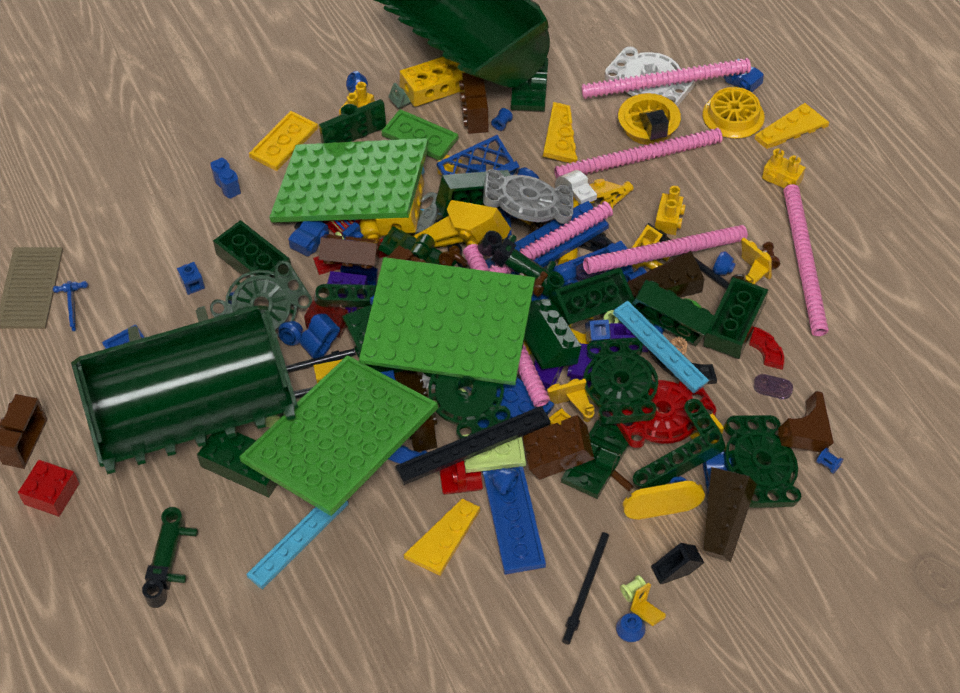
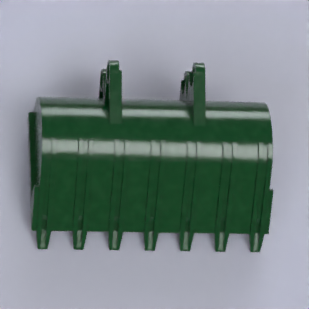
(486, 37)
(183, 385)

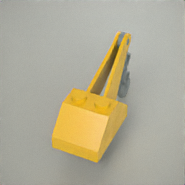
(464, 224)

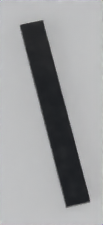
(472, 445)

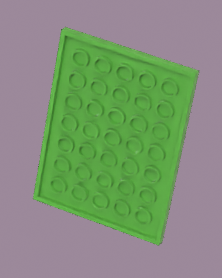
(350, 180)
(448, 321)
(339, 434)

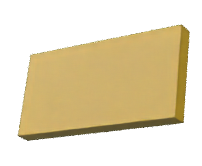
(281, 140)

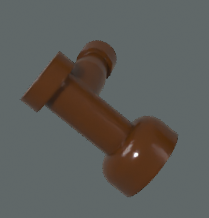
(768, 247)
(448, 257)
(538, 289)

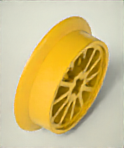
(741, 110)
(632, 124)

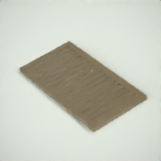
(29, 287)

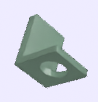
(399, 98)

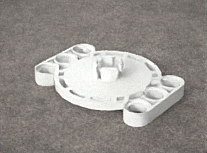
(644, 64)

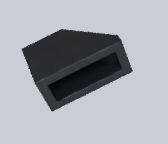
(655, 123)
(677, 563)

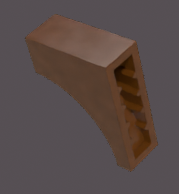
(811, 431)

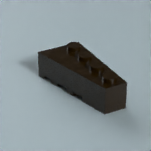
(678, 275)
(424, 437)
(726, 511)

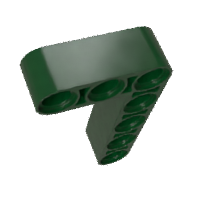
(350, 291)
(684, 452)

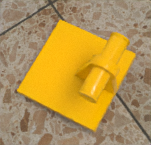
(760, 261)
(574, 392)

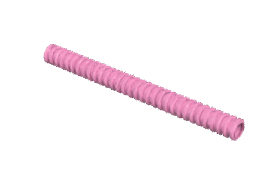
(666, 78)
(642, 153)
(561, 235)
(664, 249)
(805, 261)
(526, 368)

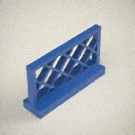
(511, 166)

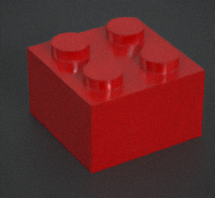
(48, 488)

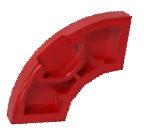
(769, 348)

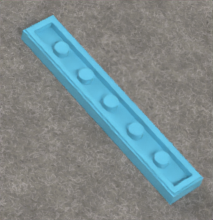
(661, 347)
(290, 546)

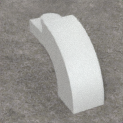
(579, 184)

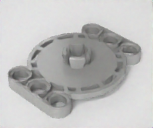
(512, 196)

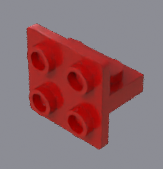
(456, 480)

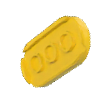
(663, 500)

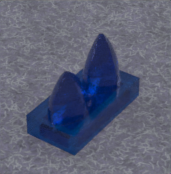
(371, 273)

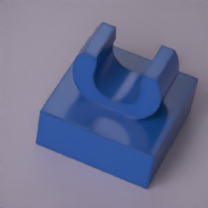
(352, 231)

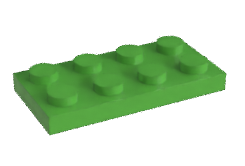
(409, 126)

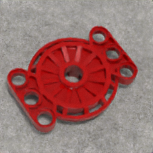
(671, 422)

